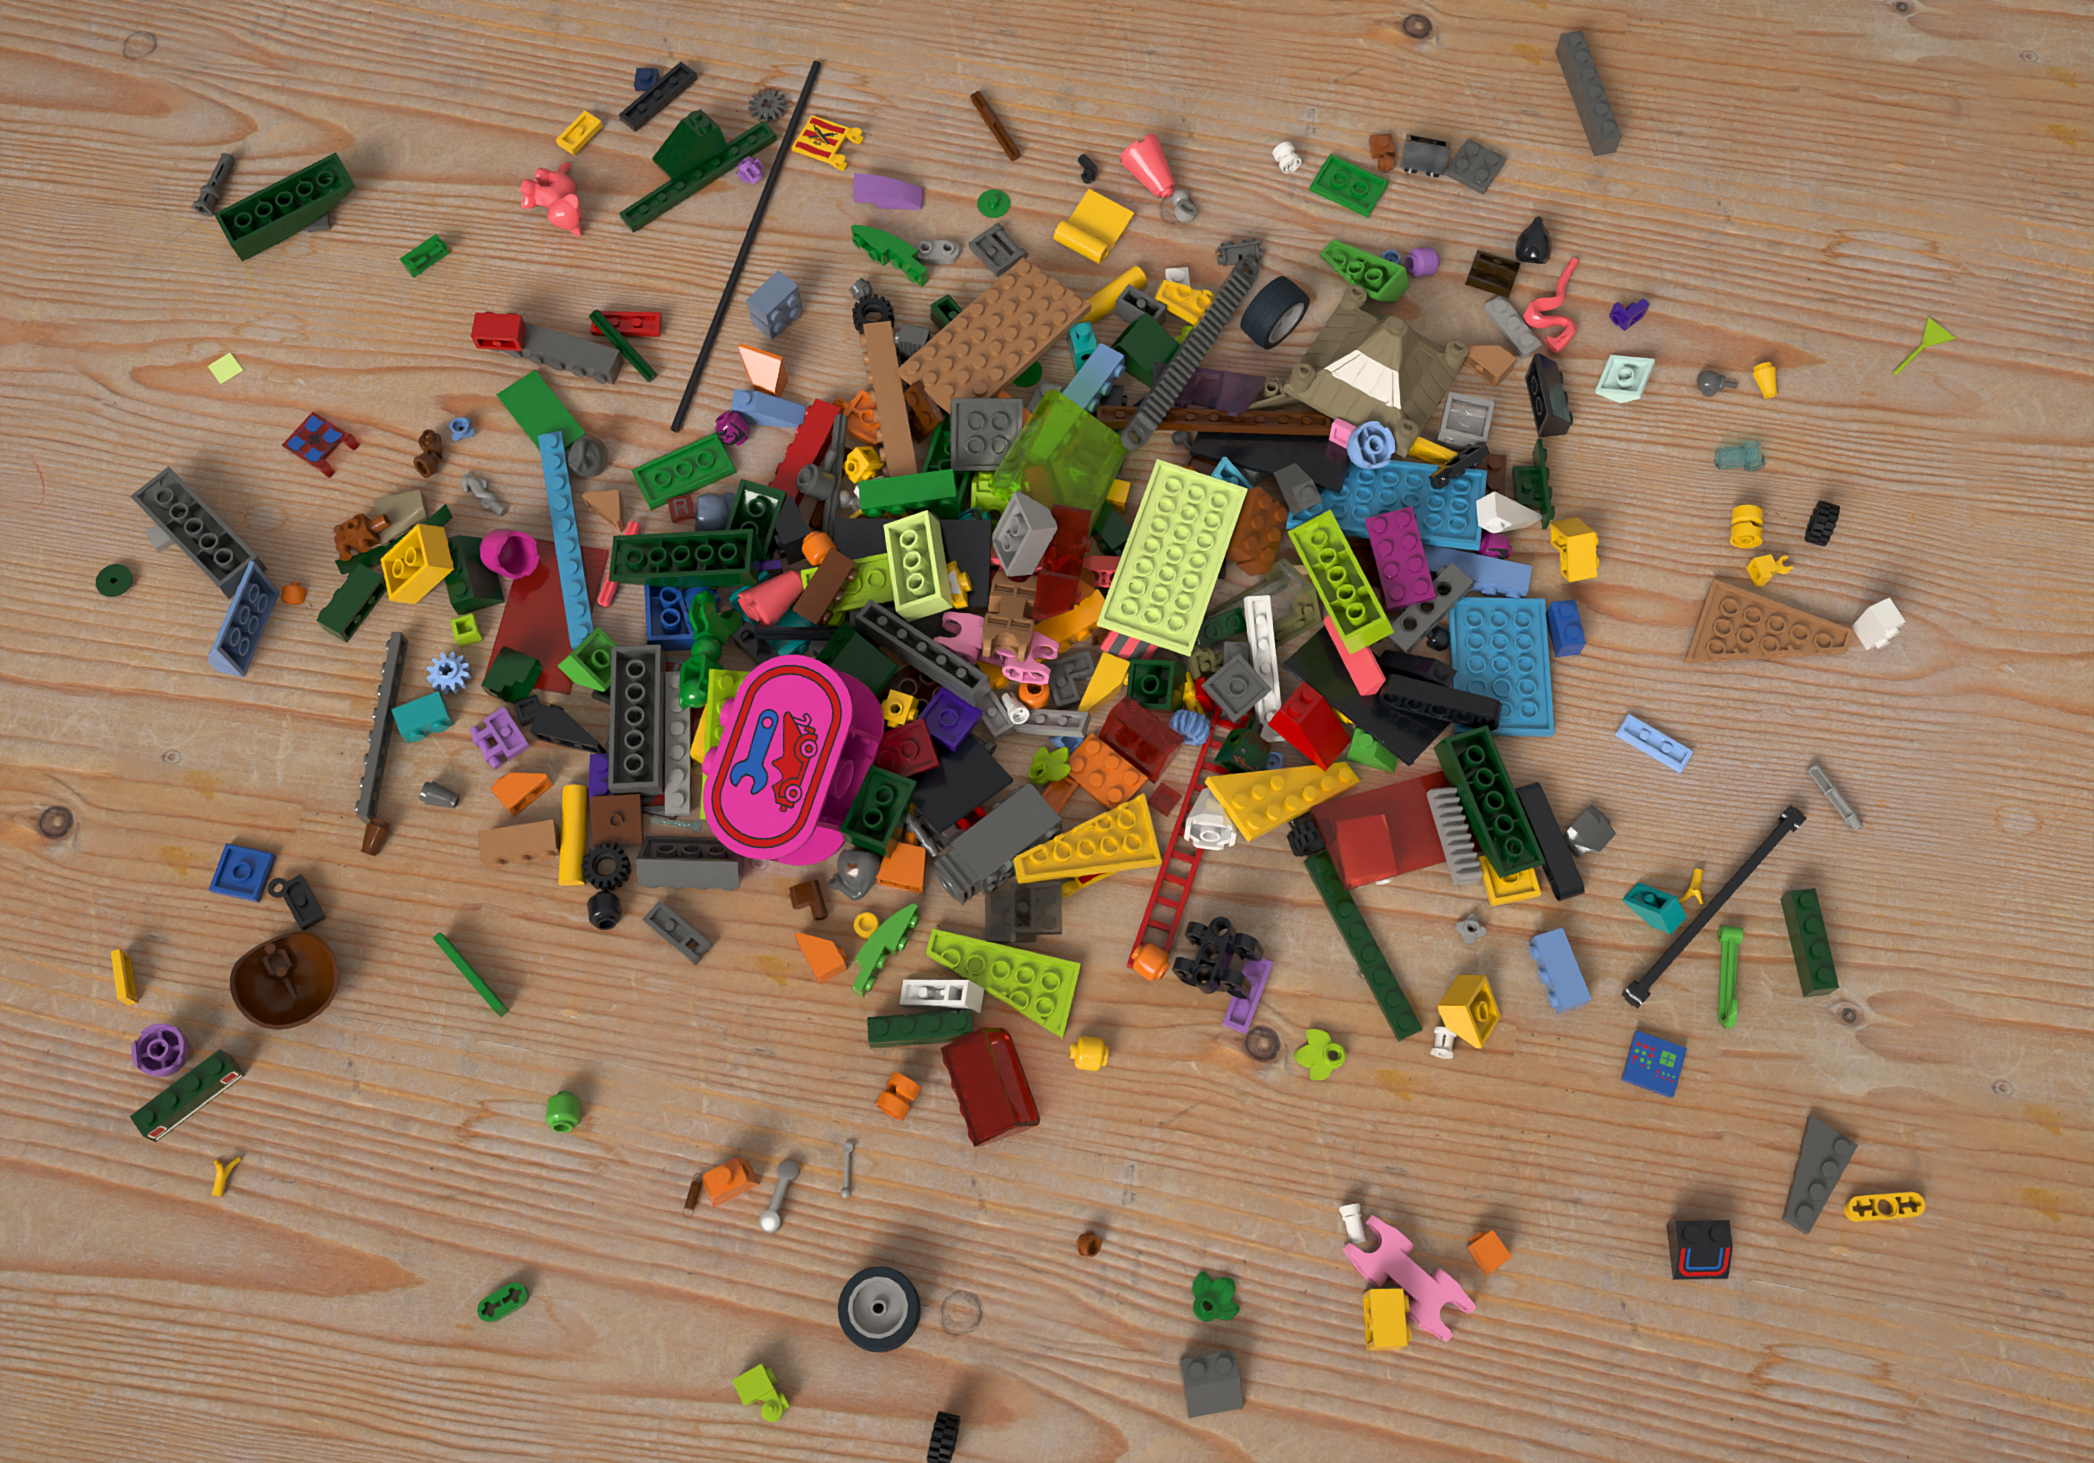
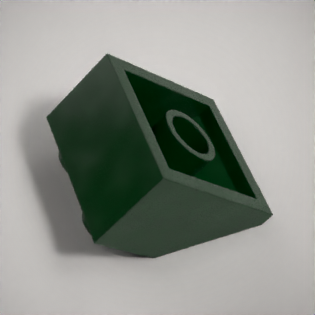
(1157, 684)

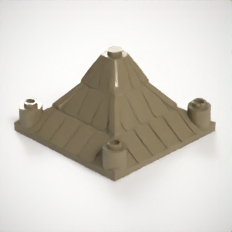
(1375, 371)

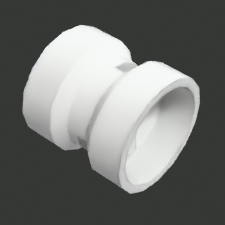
(1288, 159)

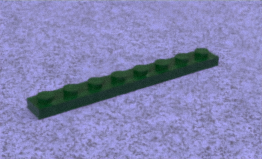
(690, 182)
(1363, 947)

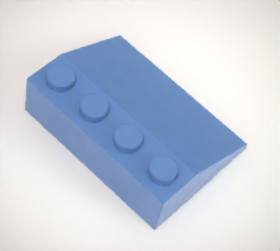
(244, 623)

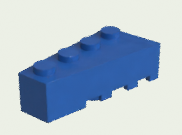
(667, 619)

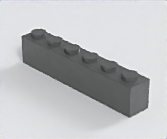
(1588, 93)
(569, 354)
(923, 653)

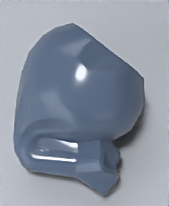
(713, 511)

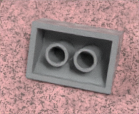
(1023, 535)

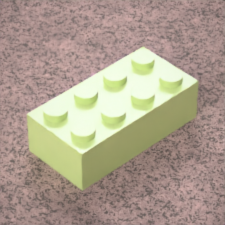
(917, 566)

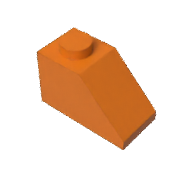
(520, 789)
(822, 956)

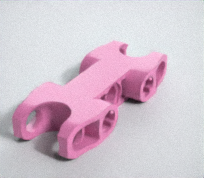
(968, 647)
(1424, 1291)

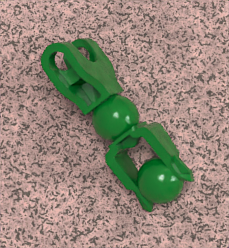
(709, 634)

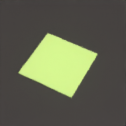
(225, 368)

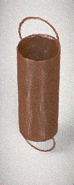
(693, 1195)

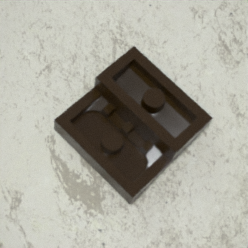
(1492, 273)

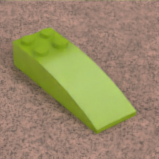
(1340, 582)

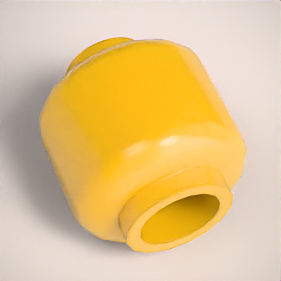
(1089, 1053)

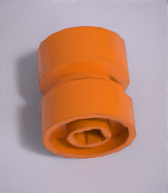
(898, 1096)

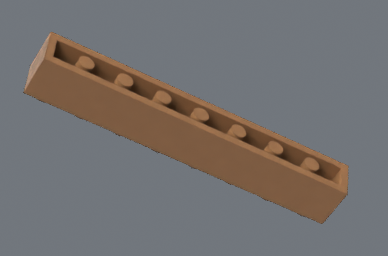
(889, 400)

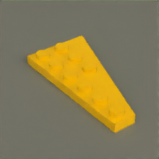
(1273, 797)
(1103, 844)

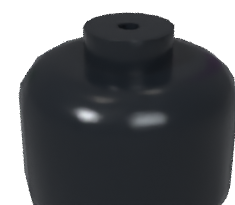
(1438, 639)

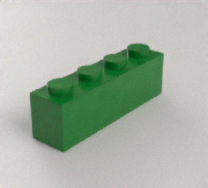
(908, 493)

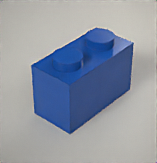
(1565, 628)

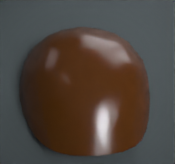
(285, 981)

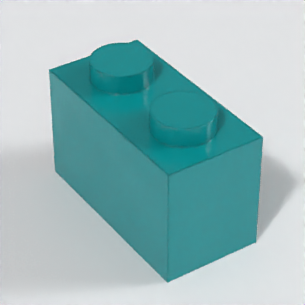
(422, 717)

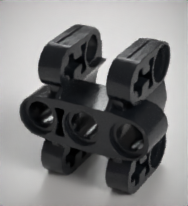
(1226, 945)

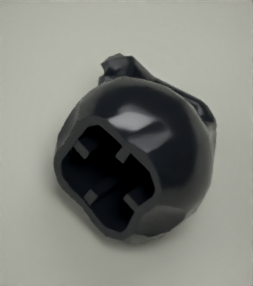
(1534, 243)

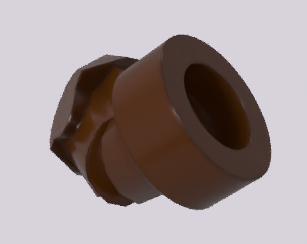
(427, 462)

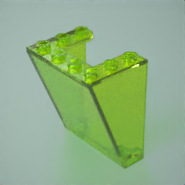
(1061, 458)

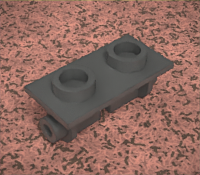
(1230, 251)

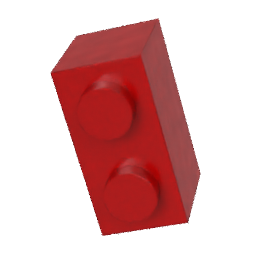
(498, 331)

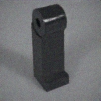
(756, 649)

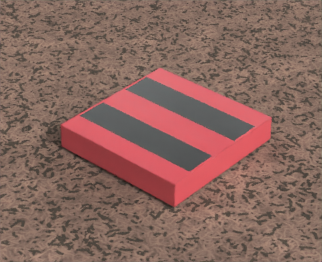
(1127, 647)

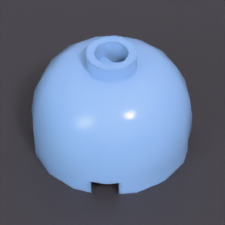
(1370, 445)

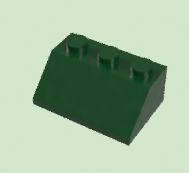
(471, 583)

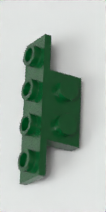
(1532, 486)

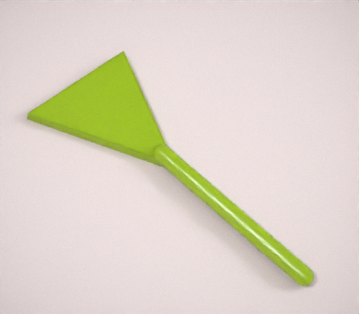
(1932, 335)

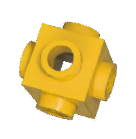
(862, 464)
(899, 709)

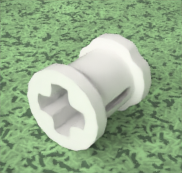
(1446, 1051)

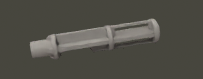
(1834, 796)

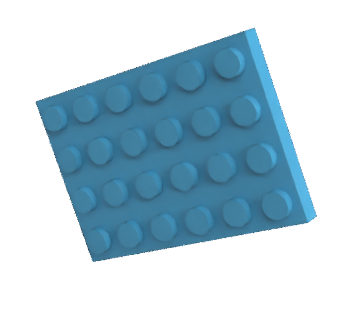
(1505, 656)

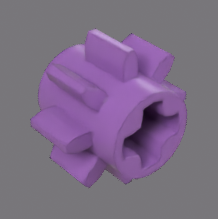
(750, 170)

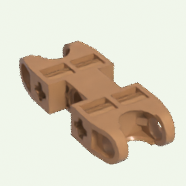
(1009, 627)

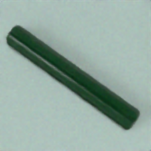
(623, 345)

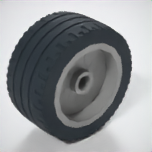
(1274, 312)
(883, 1330)

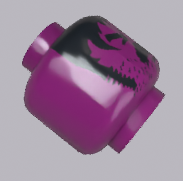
(732, 428)
(1494, 545)

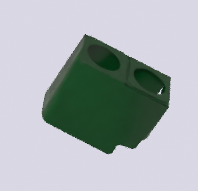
(511, 675)

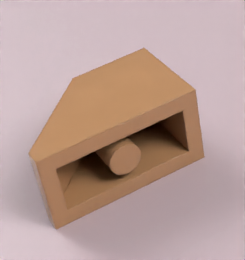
(1490, 362)

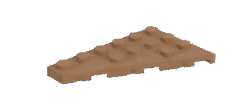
(1750, 627)

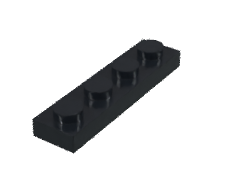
(658, 96)

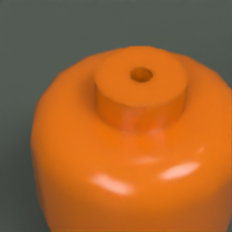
(293, 593)

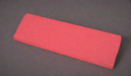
(1360, 665)

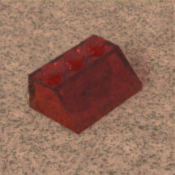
(1140, 738)

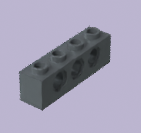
(1448, 576)

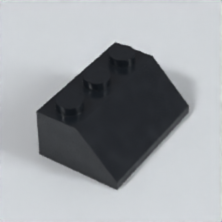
(1547, 397)

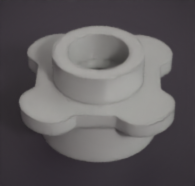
(1470, 936)

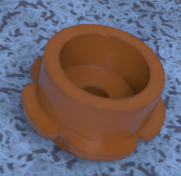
(1088, 1244)

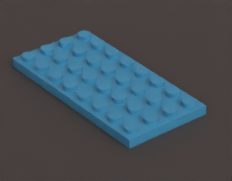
(1442, 515)

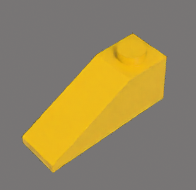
(1105, 683)

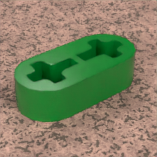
(506, 1307)

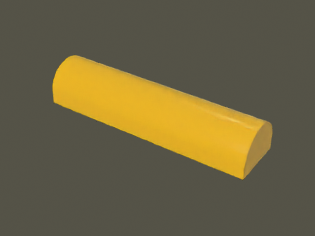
(1105, 299)
(573, 834)

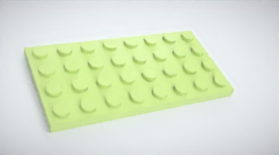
(1172, 557)

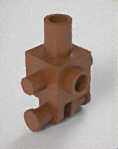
(359, 534)

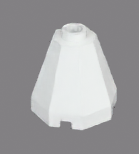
(1209, 823)

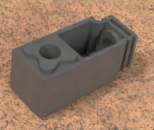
(985, 852)

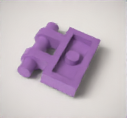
(505, 733)

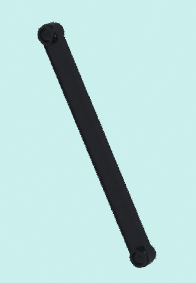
(1637, 992)

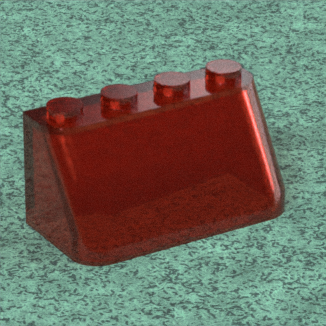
(990, 1085)

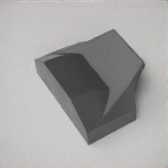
(1589, 832)

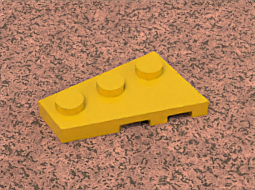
(1183, 300)

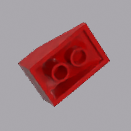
(1311, 726)

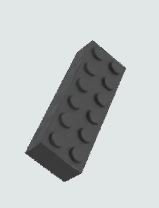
(637, 720)

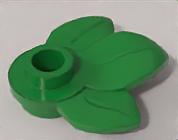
(1217, 1295)

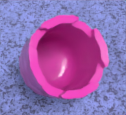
(509, 553)

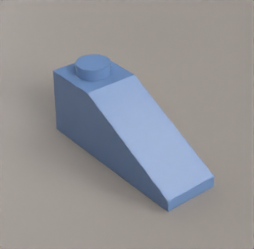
(767, 410)

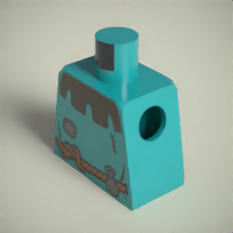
(1080, 342)

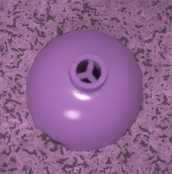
(160, 1050)

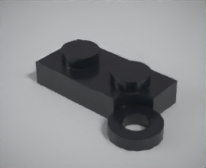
(299, 900)

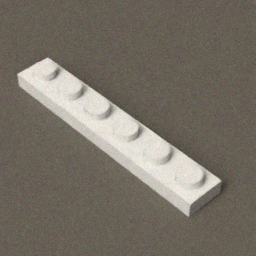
(1263, 660)

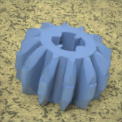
(1190, 726)

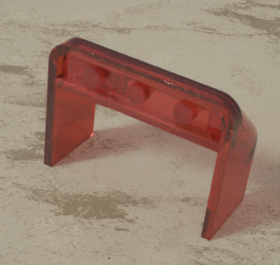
(1062, 563)

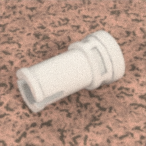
(1016, 710)
(1351, 1216)

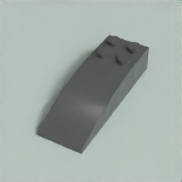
(196, 530)

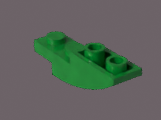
(888, 248)

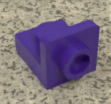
(1627, 317)

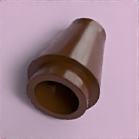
(374, 836)

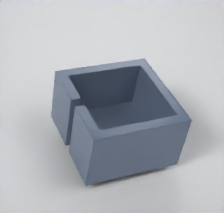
(775, 305)

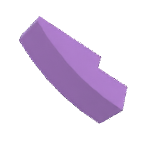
(886, 192)

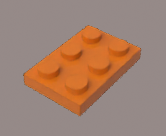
(1104, 773)

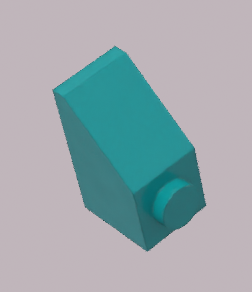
(1655, 907)

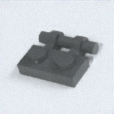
(928, 843)

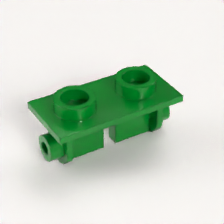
(424, 255)

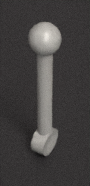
(848, 1149)

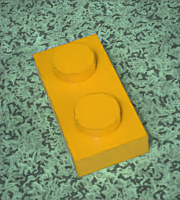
(579, 132)

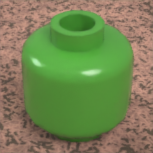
(563, 1112)

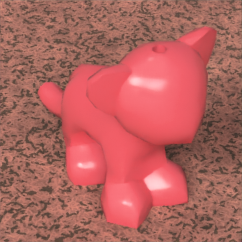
(557, 193)

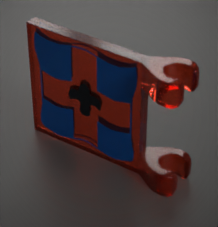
(316, 441)

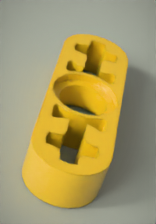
(1863, 1201)

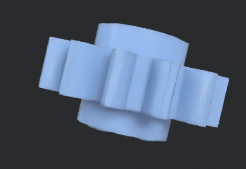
(449, 673)

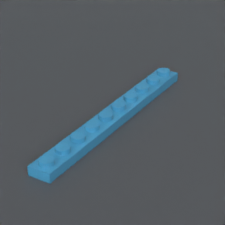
(566, 537)

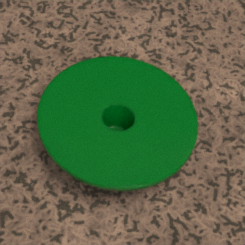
(993, 203)
(1029, 376)

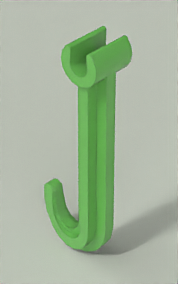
(1727, 1004)

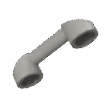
(769, 1219)

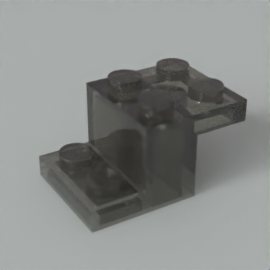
(1023, 912)

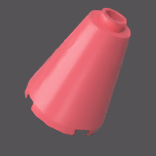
(1149, 166)
(771, 598)

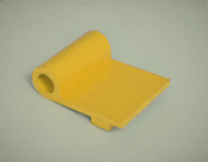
(1094, 227)

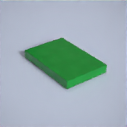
(1349, 185)

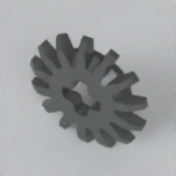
(764, 112)

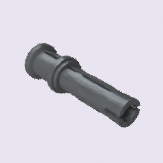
(210, 192)

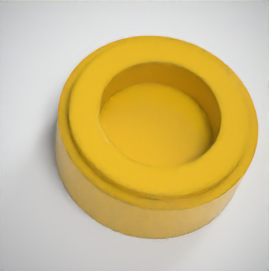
(866, 924)

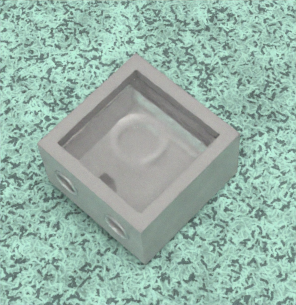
(1464, 421)

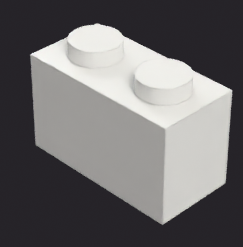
(1878, 624)

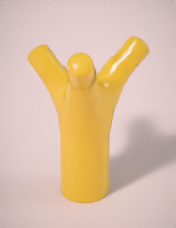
(1695, 887)
(221, 1176)

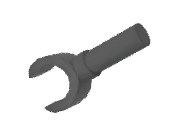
(1181, 437)

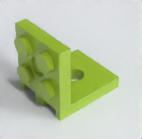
(982, 496)

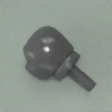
(1712, 382)

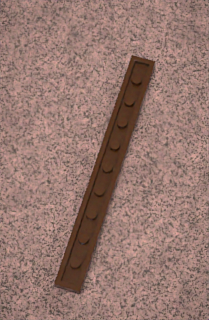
(1217, 421)

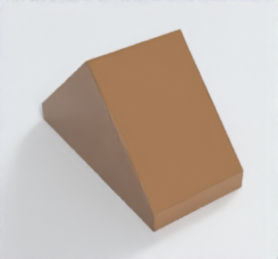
(607, 506)

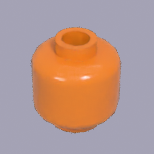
(816, 547)
(1034, 695)
(1151, 961)

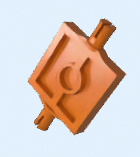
(860, 418)

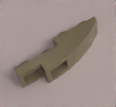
(1273, 397)

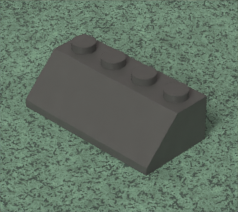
(688, 863)

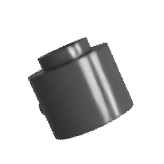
(817, 481)

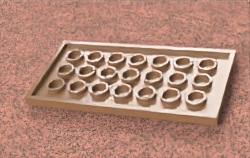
(995, 336)

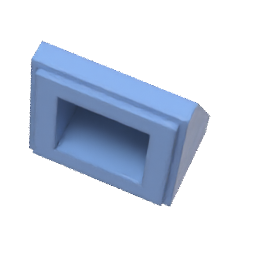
(1071, 743)

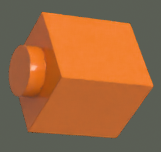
(1488, 1251)

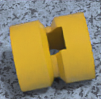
(1746, 526)

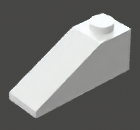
(1502, 514)
(942, 995)

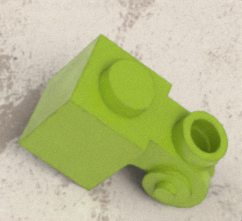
(759, 1385)

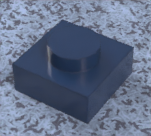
(645, 78)

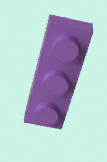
(1242, 1010)

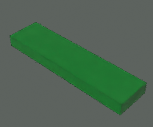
(471, 975)

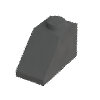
(1297, 489)

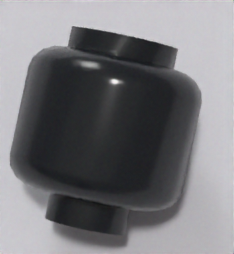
(604, 910)

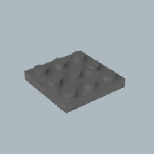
(983, 431)

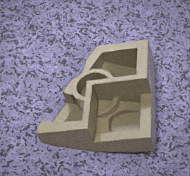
(403, 512)

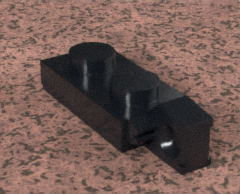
(1456, 466)

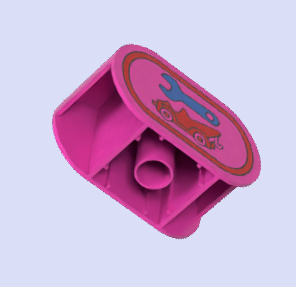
(790, 760)

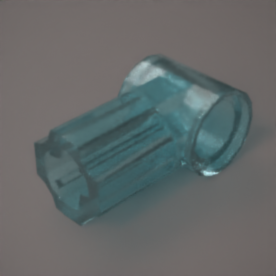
(1746, 456)

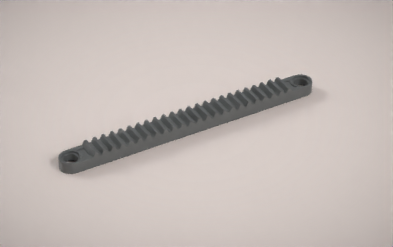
(1189, 354)

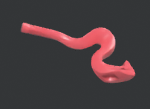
(1536, 320)

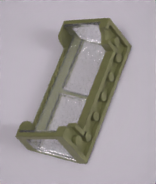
(1293, 612)

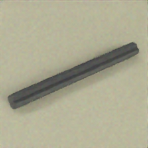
(832, 501)

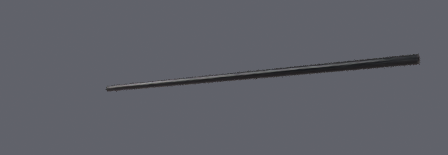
(744, 250)

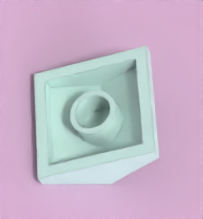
(1624, 378)

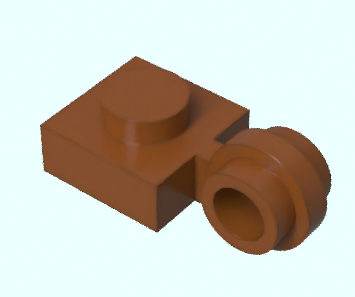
(1383, 150)

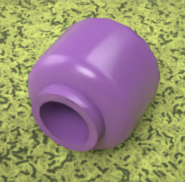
(1422, 261)

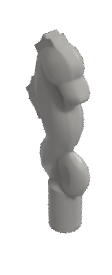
(478, 487)

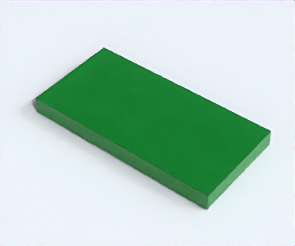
(539, 410)
(684, 471)

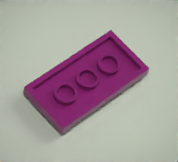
(1400, 558)

